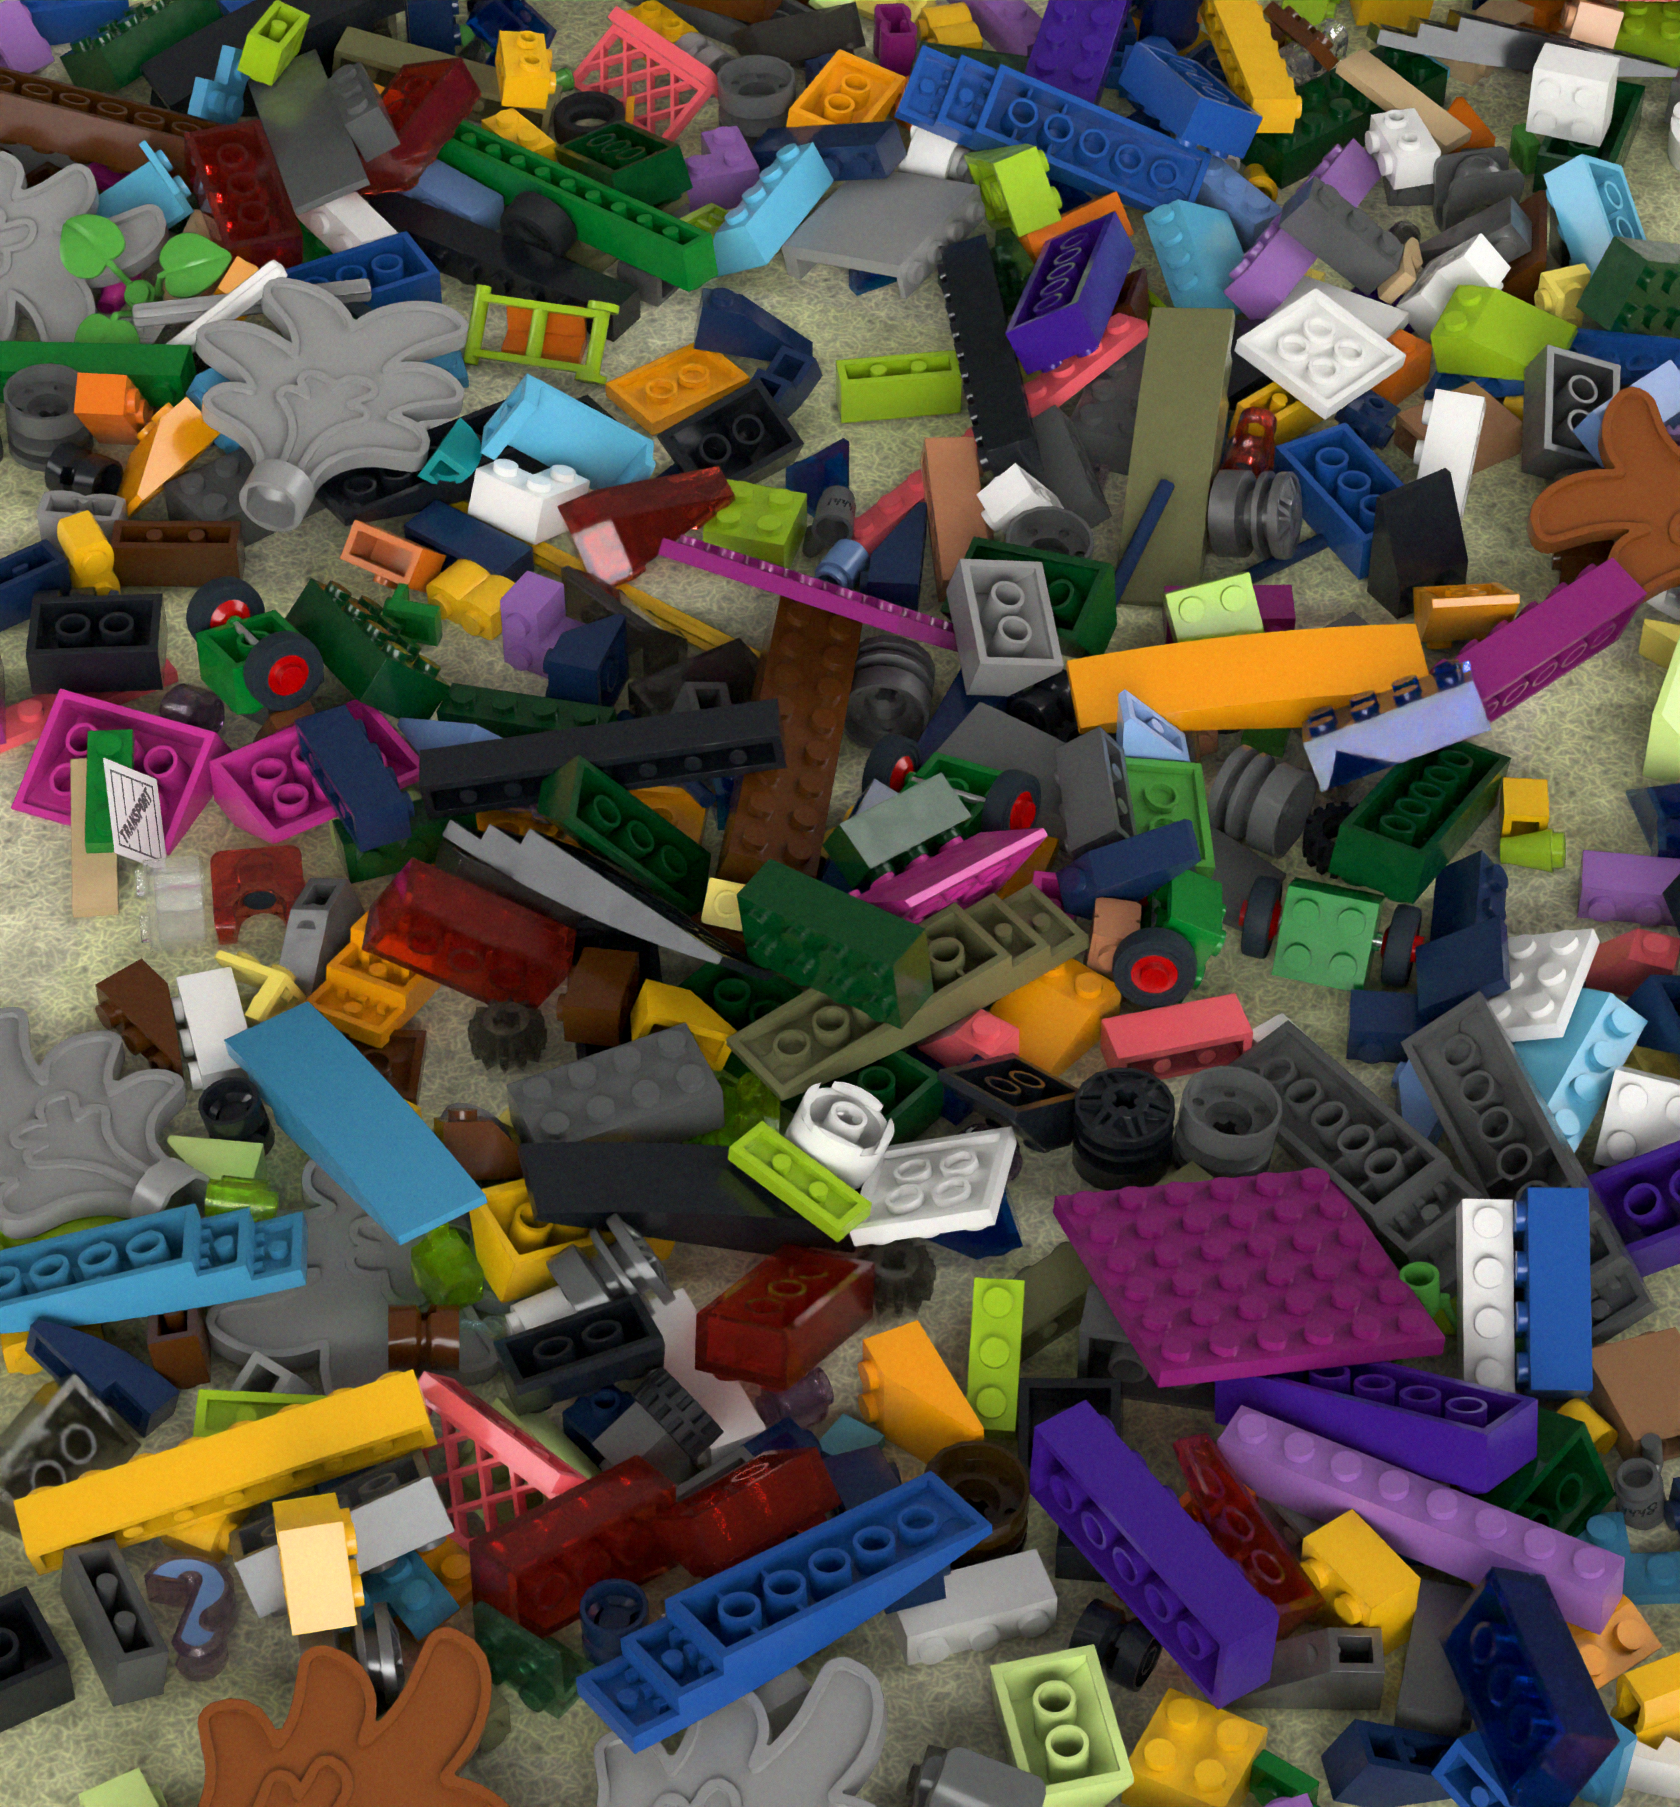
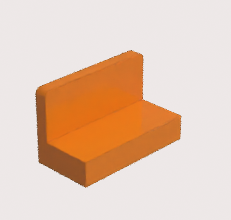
(563, 339)

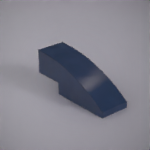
(790, 378)
(109, 1372)

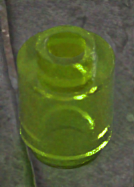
(238, 1193)

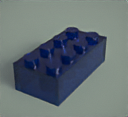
(1395, 724)
(1528, 1689)

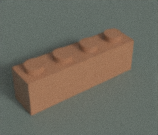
(954, 516)

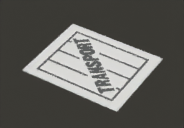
(134, 813)

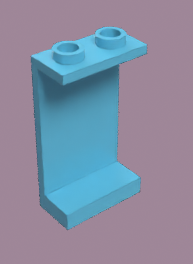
(148, 186)
(568, 433)

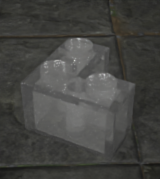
(173, 902)

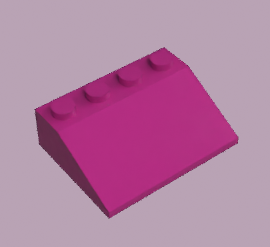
(162, 749)
(273, 792)
(958, 874)

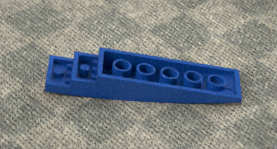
(1080, 140)
(778, 1609)

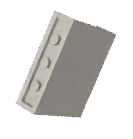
(886, 227)

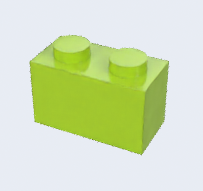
(273, 43)

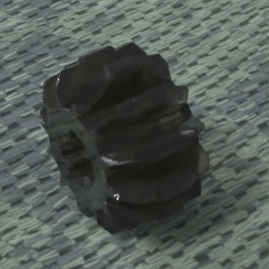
(507, 1034)
(901, 1275)

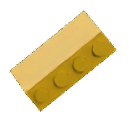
(516, 1247)

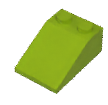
(1015, 188)
(1494, 334)

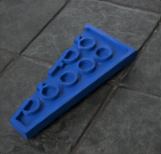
(1634, 353)

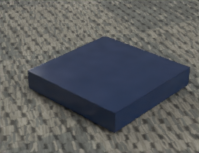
(1461, 966)

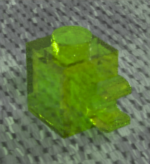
(446, 1269)

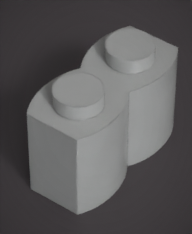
(63, 503)

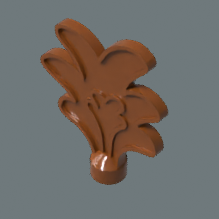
(1625, 502)
(336, 1749)

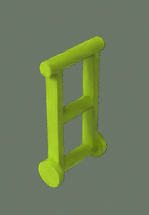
(595, 310)

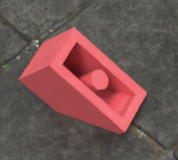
(1630, 959)
(975, 1034)

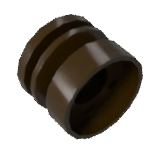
(995, 1487)

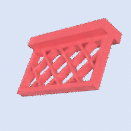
(656, 50)
(493, 1435)

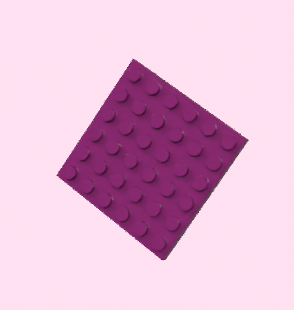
(811, 591)
(1245, 1277)

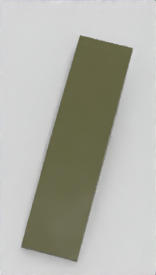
(1177, 440)
(973, 962)

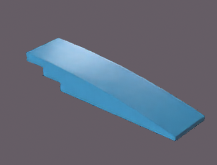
(354, 1123)
(150, 1267)

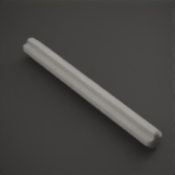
(190, 309)

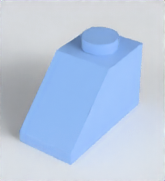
(1146, 733)

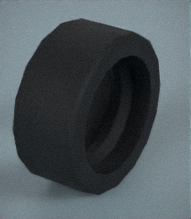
(584, 106)
(539, 223)

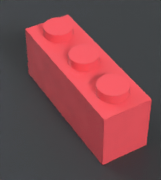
(1178, 1037)

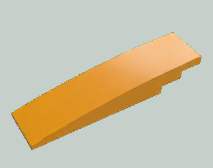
(1246, 678)
(376, 996)

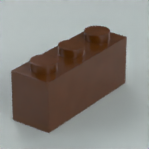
(176, 552)

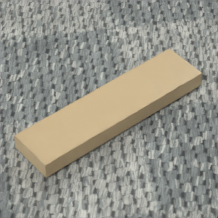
(1395, 93)
(93, 874)

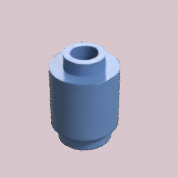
(843, 564)

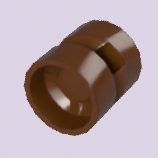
(423, 1337)

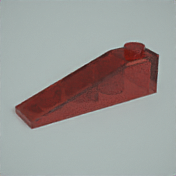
(624, 524)
(1245, 1532)

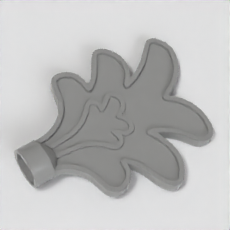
(30, 259)
(327, 393)
(82, 1139)
(344, 1305)
(737, 1763)

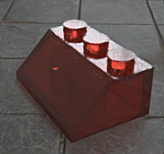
(746, 1511)

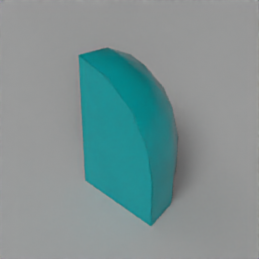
(455, 456)

